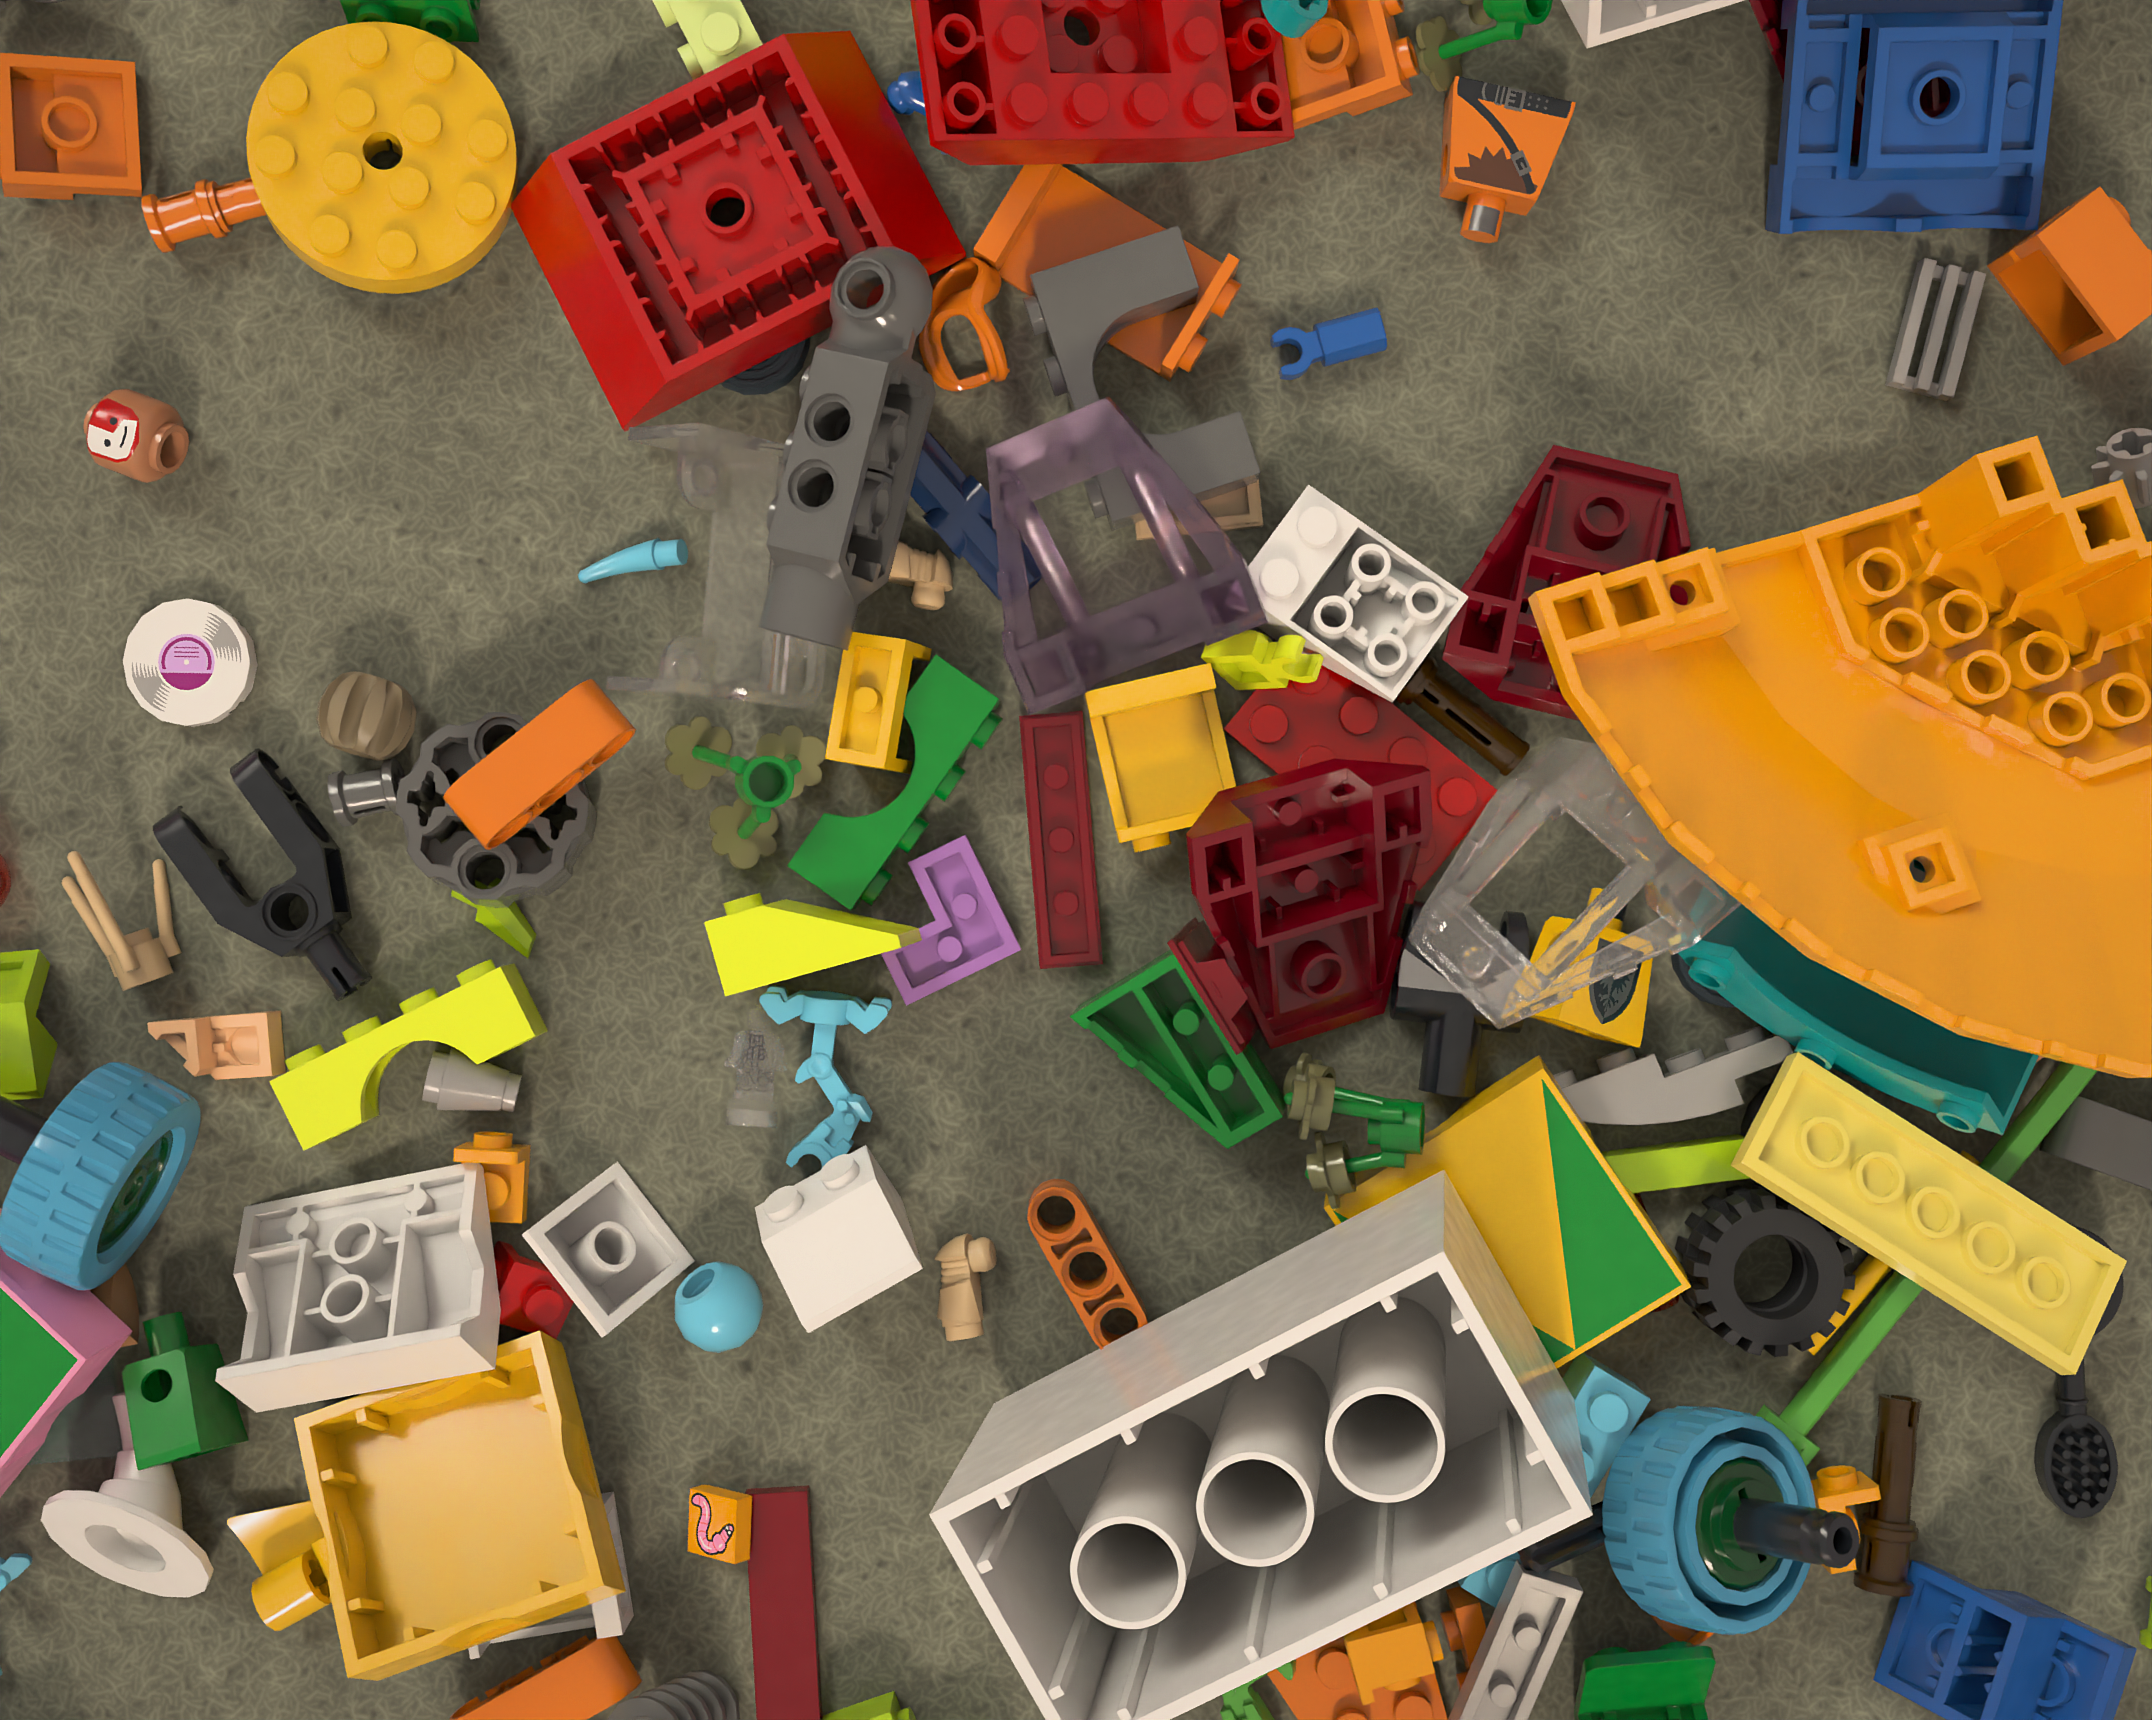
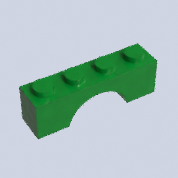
(850, 853)

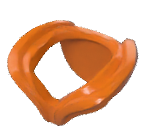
(964, 292)

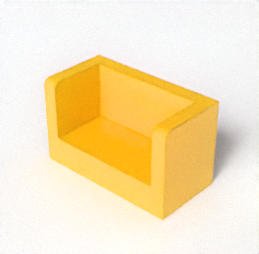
(872, 701)

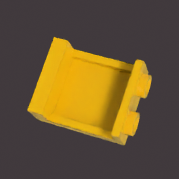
(1160, 752)

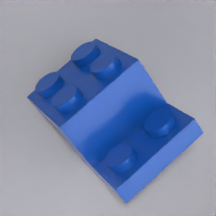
(1998, 1655)

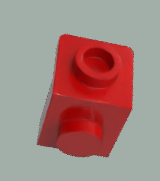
(529, 1293)

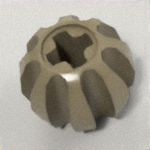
(366, 716)

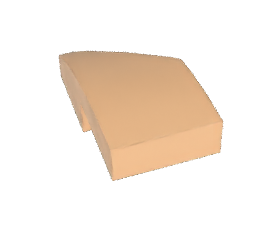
(227, 1044)

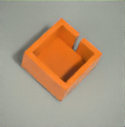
(2080, 276)

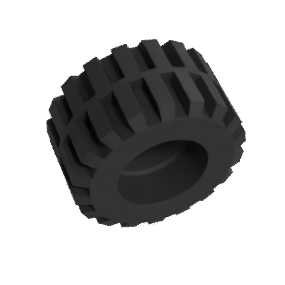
(1804, 1301)

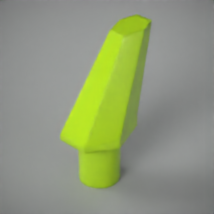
(504, 922)

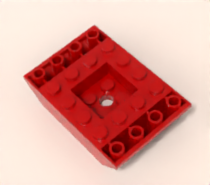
(1147, 89)
(685, 303)

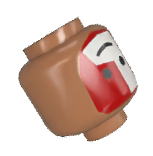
(136, 435)

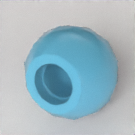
(718, 1307)

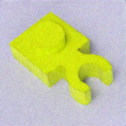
(1256, 662)

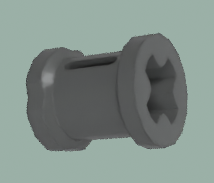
(364, 792)

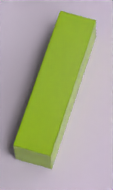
(1677, 1163)

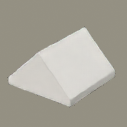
(608, 1249)

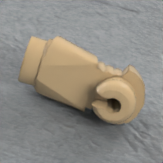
(925, 572)
(960, 1290)

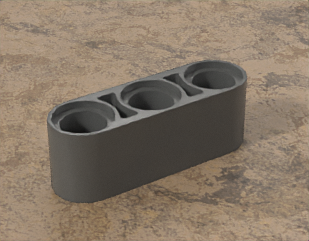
(2103, 1141)

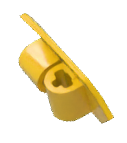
(292, 1560)

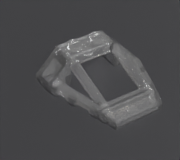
(1486, 966)

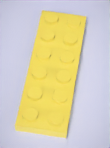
(1930, 1214)

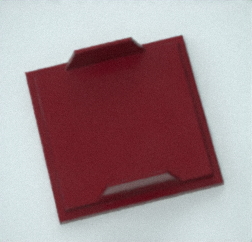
(1214, 982)

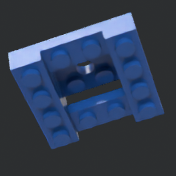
(1914, 172)

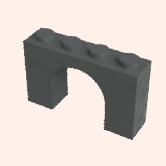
(1081, 310)

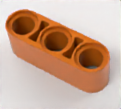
(539, 764)
(1080, 1235)
(569, 1686)

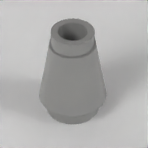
(463, 1085)

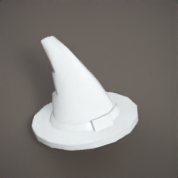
(131, 1526)

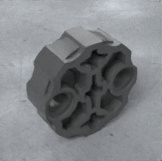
(457, 859)

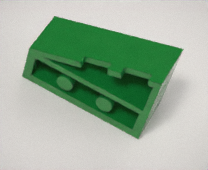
(1174, 1041)

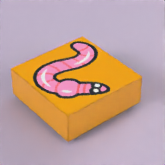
(719, 1523)

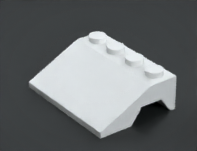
(365, 1289)

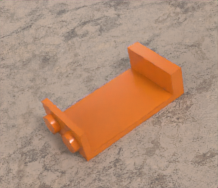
(1061, 217)

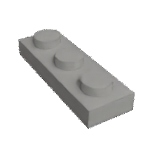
(1518, 1646)

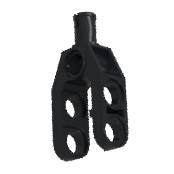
(317, 877)

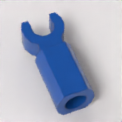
(1333, 341)

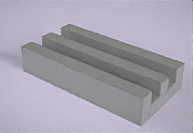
(1950, 278)

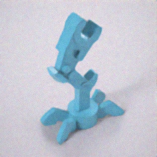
(827, 1011)

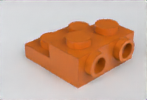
(1349, 61)
(68, 127)

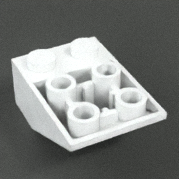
(1351, 595)

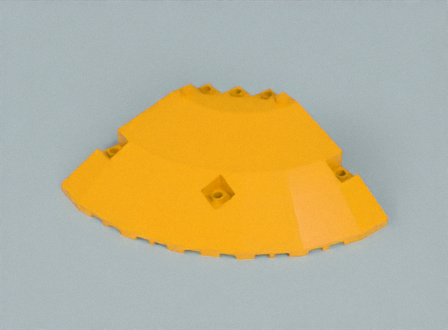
(1899, 691)

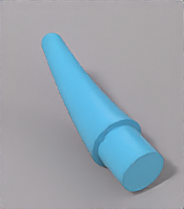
(640, 557)

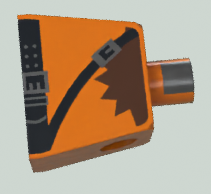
(1497, 151)

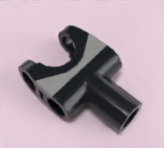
(1451, 1020)

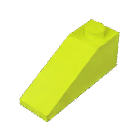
(793, 938)

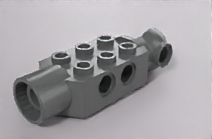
(851, 452)

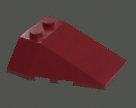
(1574, 523)
(1311, 888)

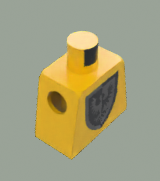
(1608, 1008)

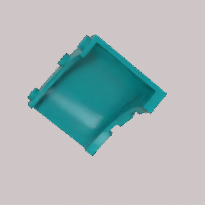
(1857, 1029)

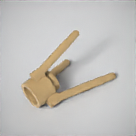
(132, 957)

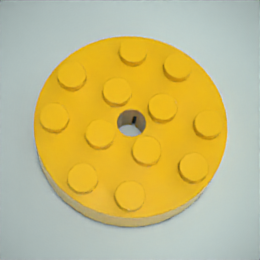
(341, 104)

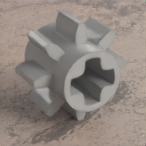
(2127, 458)

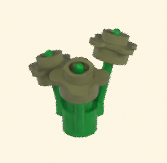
(1392, 1125)

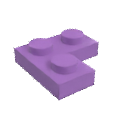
(967, 927)

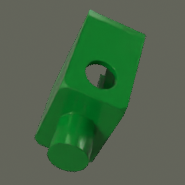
(174, 1398)

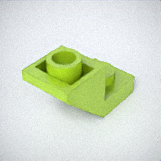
(25, 1044)

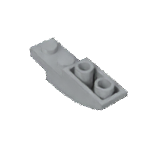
(1638, 1093)

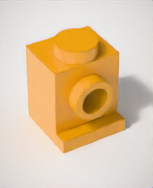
(1392, 1652)

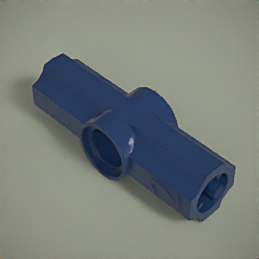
(961, 514)

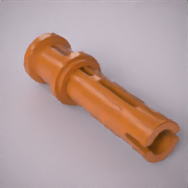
(200, 212)

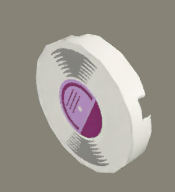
(189, 662)

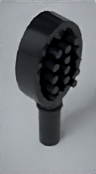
(2075, 1453)

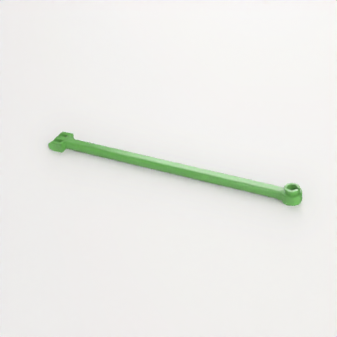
(1899, 1291)

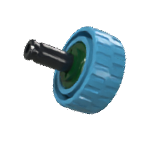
(93, 1172)
(1716, 1520)

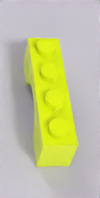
(340, 1088)

